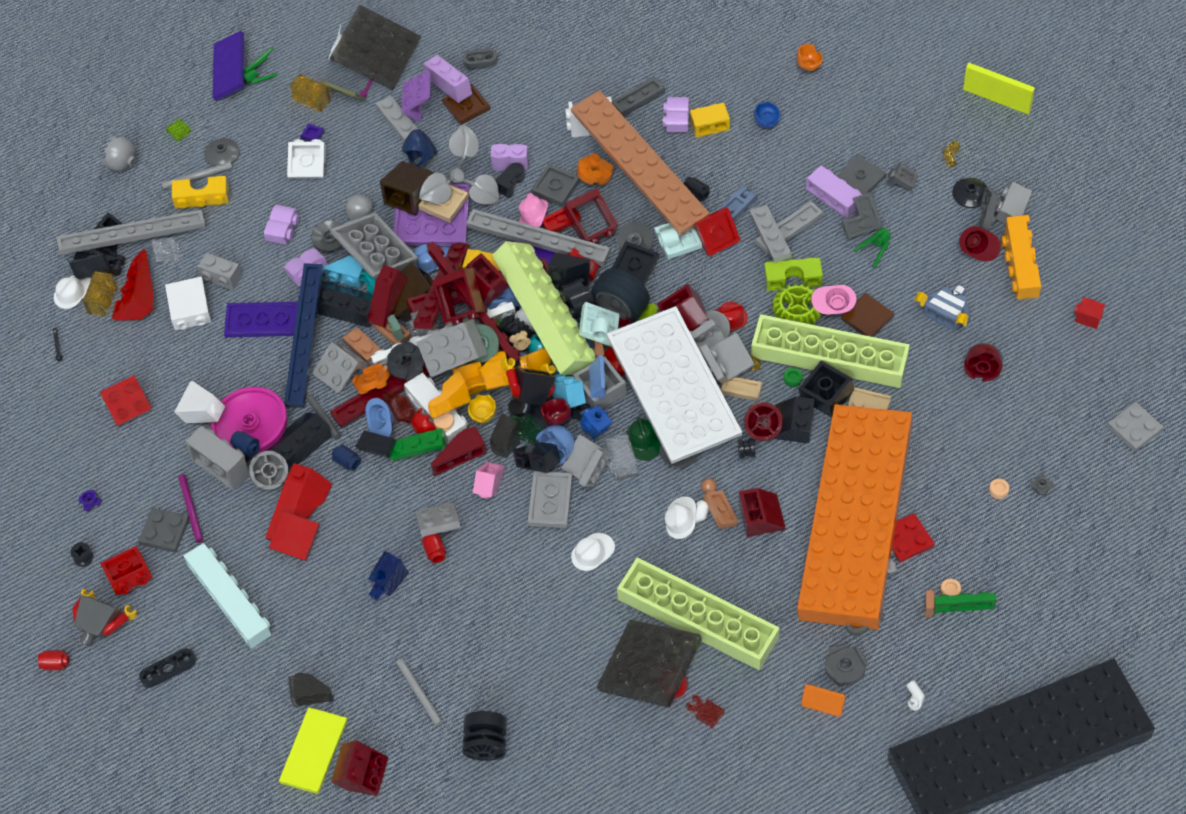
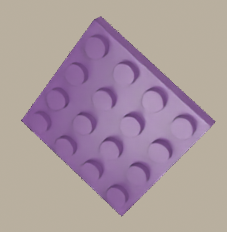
(427, 228)

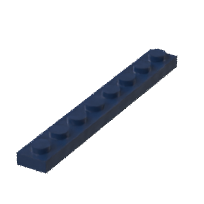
(303, 335)

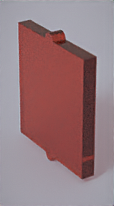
(400, 407)

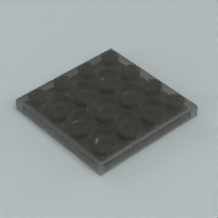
(375, 47)
(649, 663)

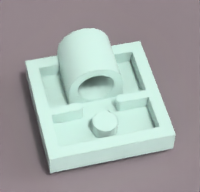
(674, 244)
(597, 322)

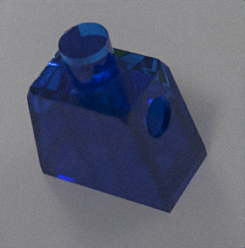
(386, 575)

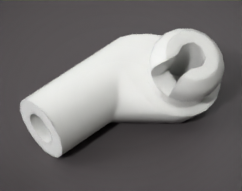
(701, 511)
(917, 696)

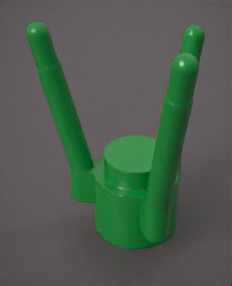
(250, 72)
(879, 238)

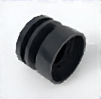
(484, 735)

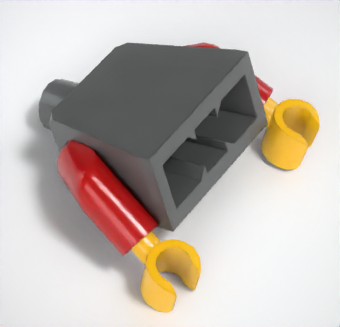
(98, 617)

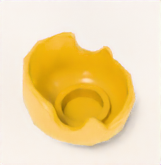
(482, 409)

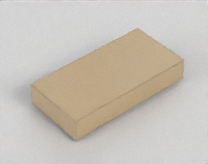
(742, 388)

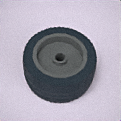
(621, 294)

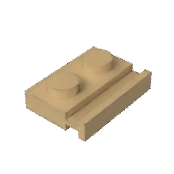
(869, 399)

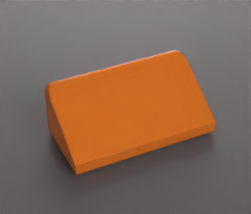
(823, 700)

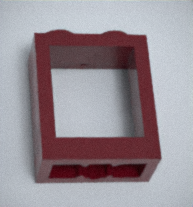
(584, 200)
(444, 299)

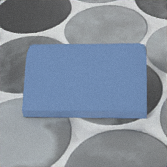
(597, 378)

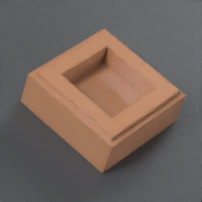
(929, 603)

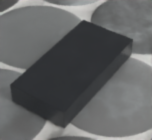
(376, 444)

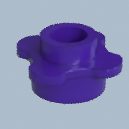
(89, 495)

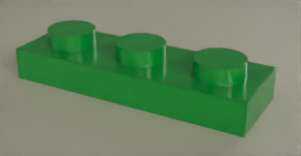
(418, 444)
(964, 602)

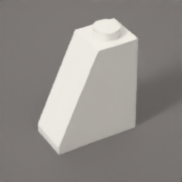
(199, 405)

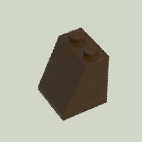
(403, 185)
(417, 284)

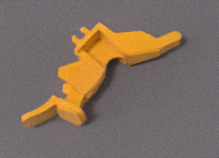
(474, 378)

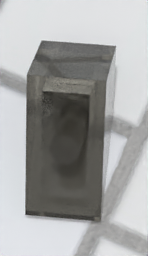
(505, 436)
(308, 690)

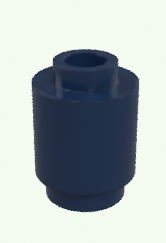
(245, 442)
(346, 457)

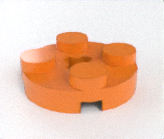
(602, 169)
(372, 377)

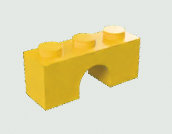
(214, 193)

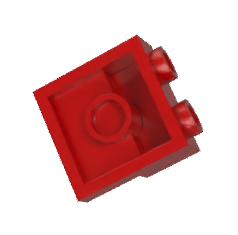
(126, 571)

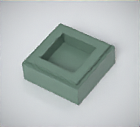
(395, 328)

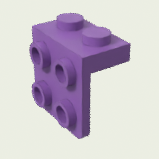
(415, 93)

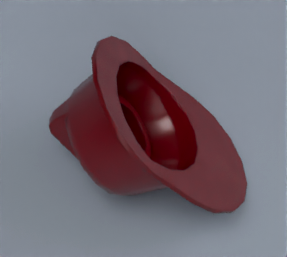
(980, 243)

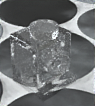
(166, 250)

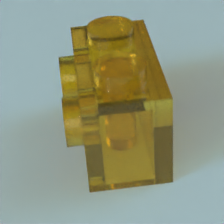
(310, 92)
(99, 293)

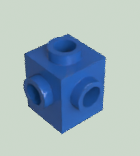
(595, 421)

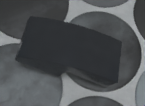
(85, 267)

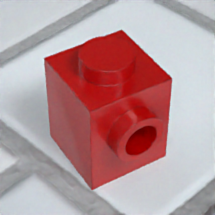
(1089, 312)

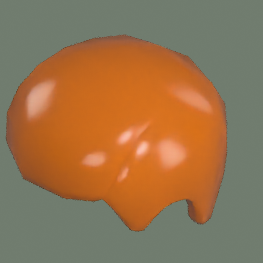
(808, 57)

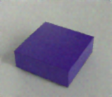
(312, 132)

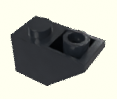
(537, 457)

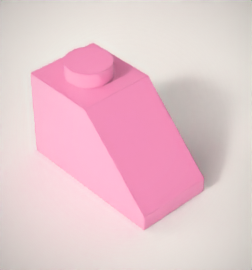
(488, 479)

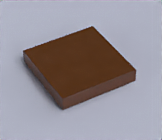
(468, 108)
(867, 316)

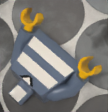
(946, 306)

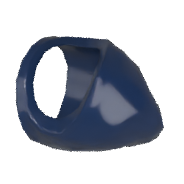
(418, 145)

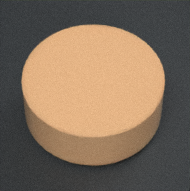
(445, 422)
(999, 488)
(950, 587)

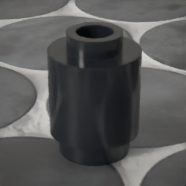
(697, 188)

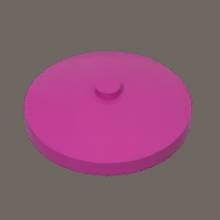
(254, 412)

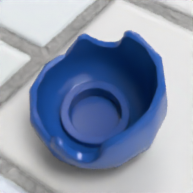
(766, 114)

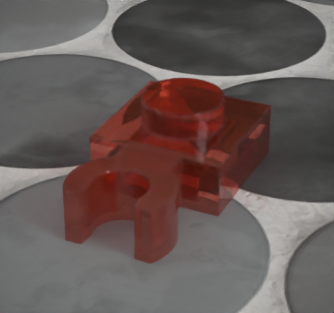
(707, 712)

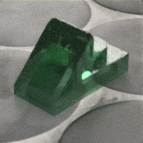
(528, 428)

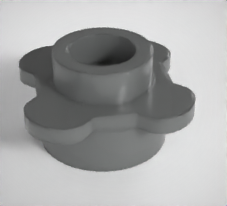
(1039, 489)

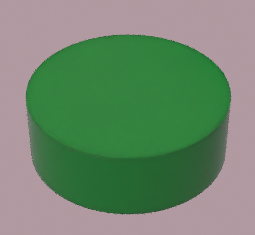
(793, 377)

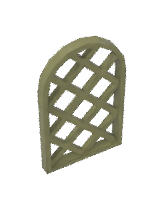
(343, 90)

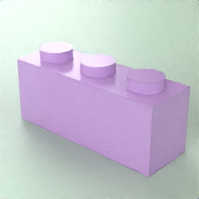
(448, 78)
(832, 191)

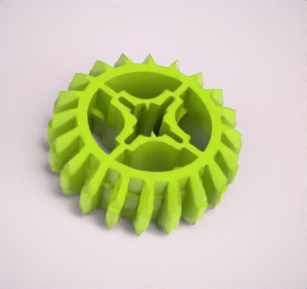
(797, 299)

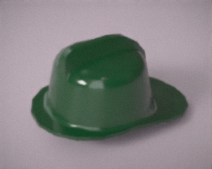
(643, 440)

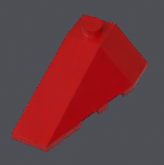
(300, 495)

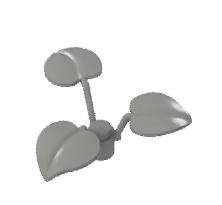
(436, 188)

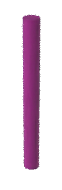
(190, 508)

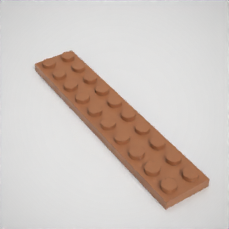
(639, 162)

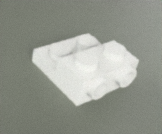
(306, 159)

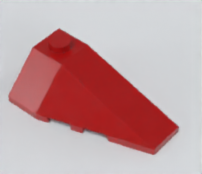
(137, 291)

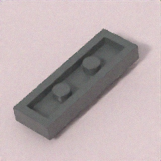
(638, 96)

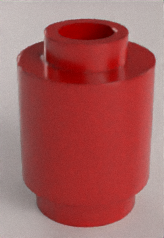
(434, 548)
(53, 660)

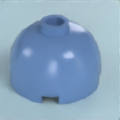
(558, 436)

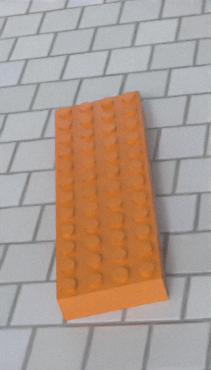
(855, 517)

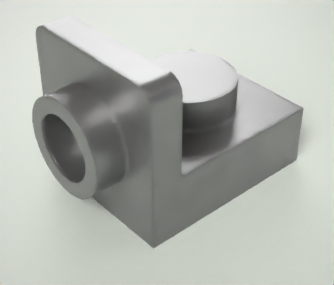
(903, 176)

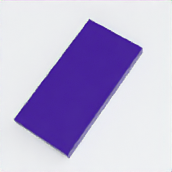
(228, 65)
(260, 319)

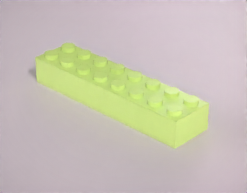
(544, 307)
(851, 353)
(698, 612)

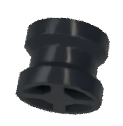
(746, 448)
(85, 558)

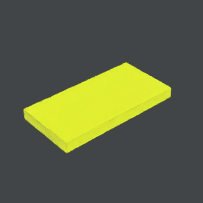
(998, 88)
(313, 750)

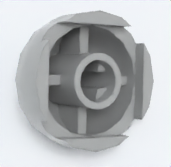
(119, 154)
(268, 469)

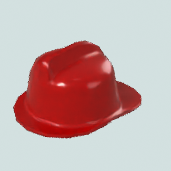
(734, 313)

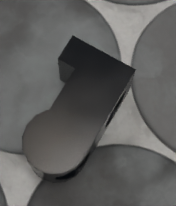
(509, 178)

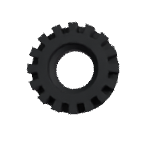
(512, 326)

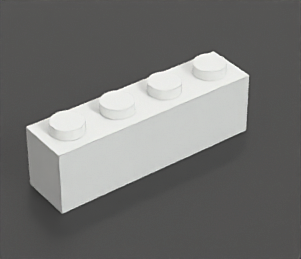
(421, 391)

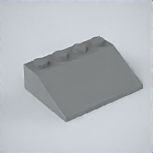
(374, 244)

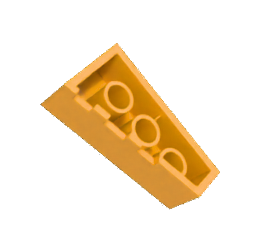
(1020, 257)

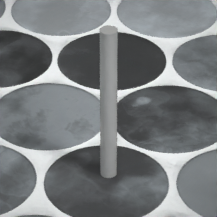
(200, 174)
(419, 692)

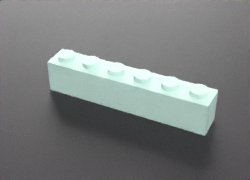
(227, 595)

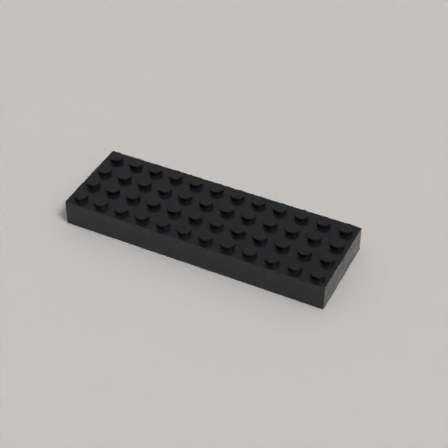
(1021, 742)

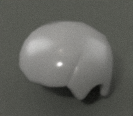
(358, 206)

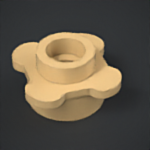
(520, 340)

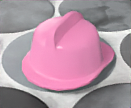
(533, 210)
(833, 299)

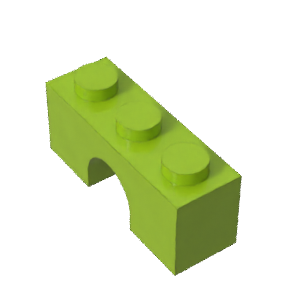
(808, 270)

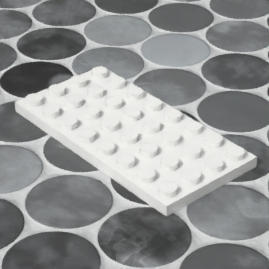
(674, 385)

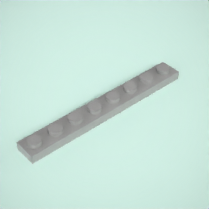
(130, 232)
(536, 236)

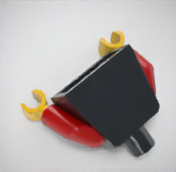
(529, 385)

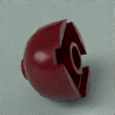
(983, 362)
(763, 421)

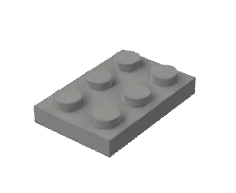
(550, 499)

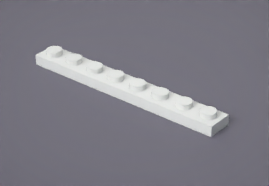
(502, 310)

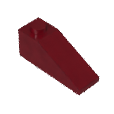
(386, 294)
(463, 448)

